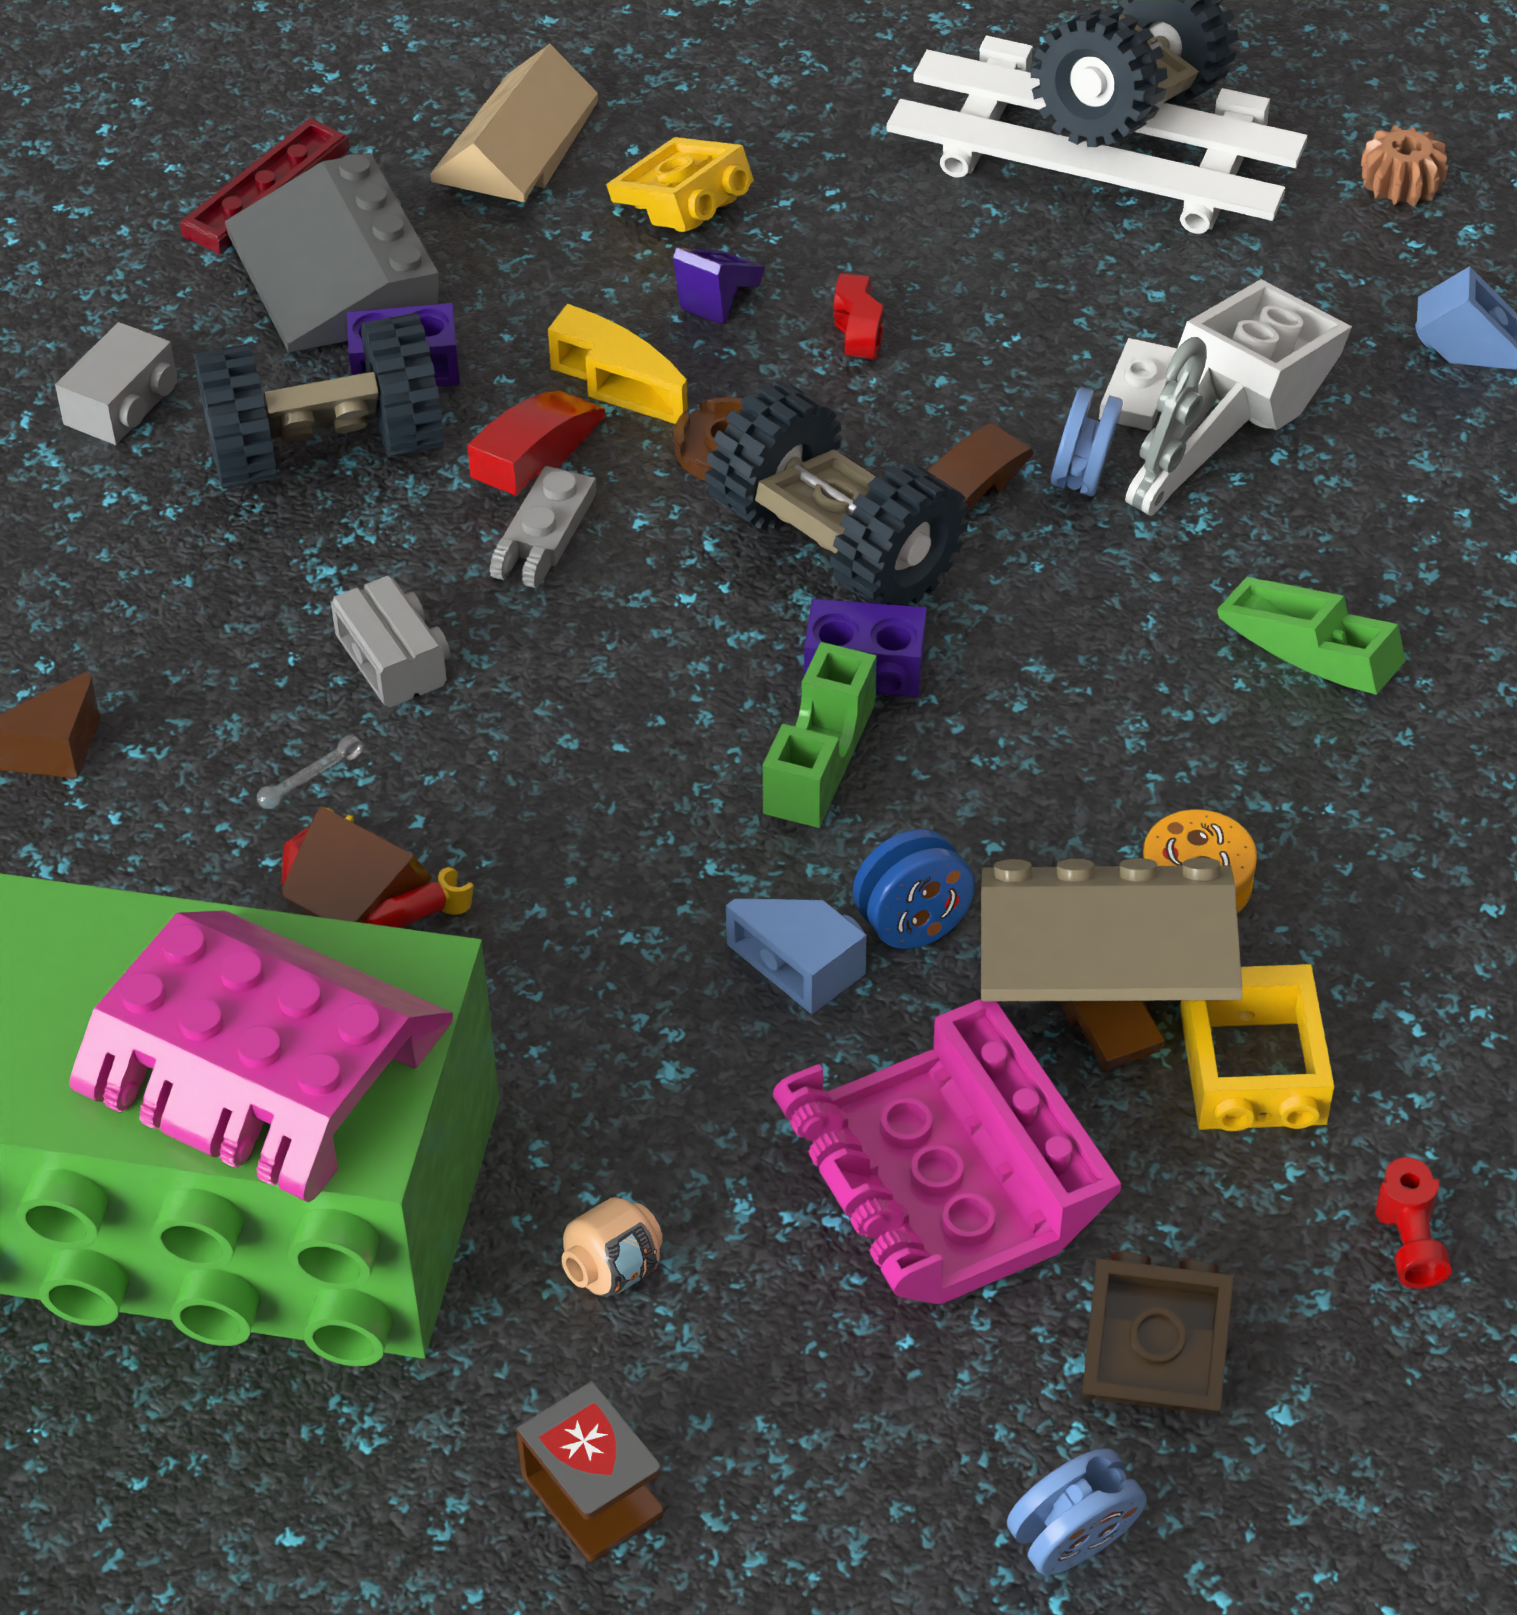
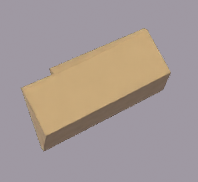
(520, 130)

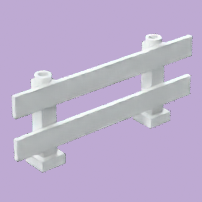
(1005, 77)

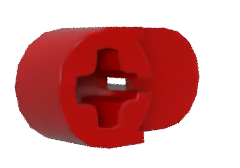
(858, 316)

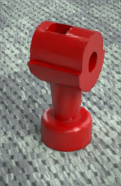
(1408, 1201)

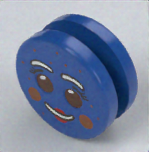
(913, 888)

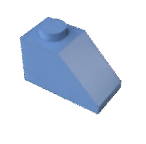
(1468, 322)
(798, 946)

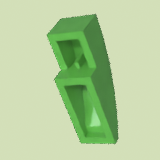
(1315, 633)

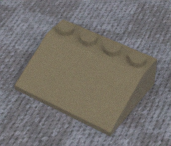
(1109, 931)

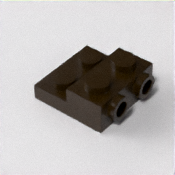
(1158, 1334)

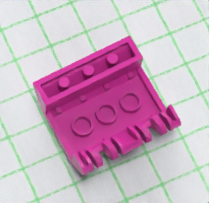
(246, 1036)
(954, 1157)

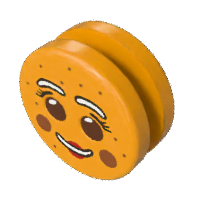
(1205, 835)

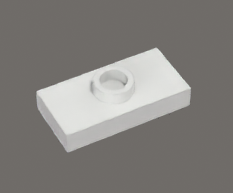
(1139, 382)

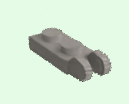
(544, 524)

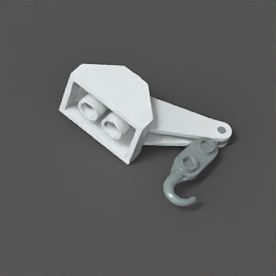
(1253, 356)

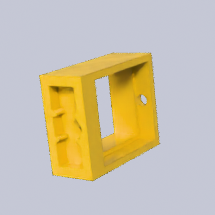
(1235, 1103)

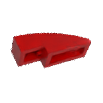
(529, 437)

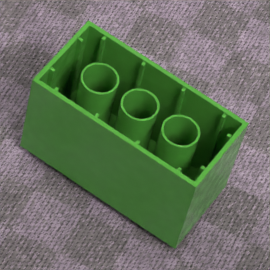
(143, 1225)

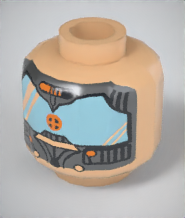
(612, 1246)

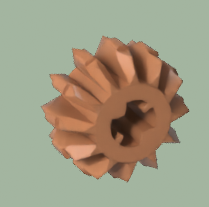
(1404, 165)

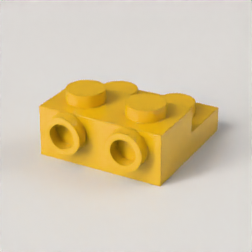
(684, 182)

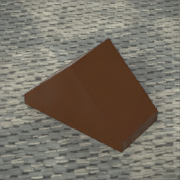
(51, 730)

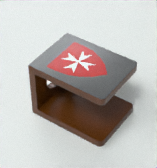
(589, 1471)

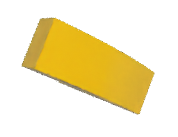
(616, 365)

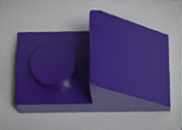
(711, 279)

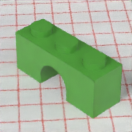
(813, 755)

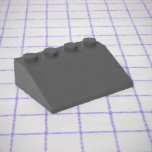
(332, 248)

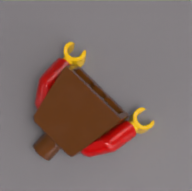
(361, 878)

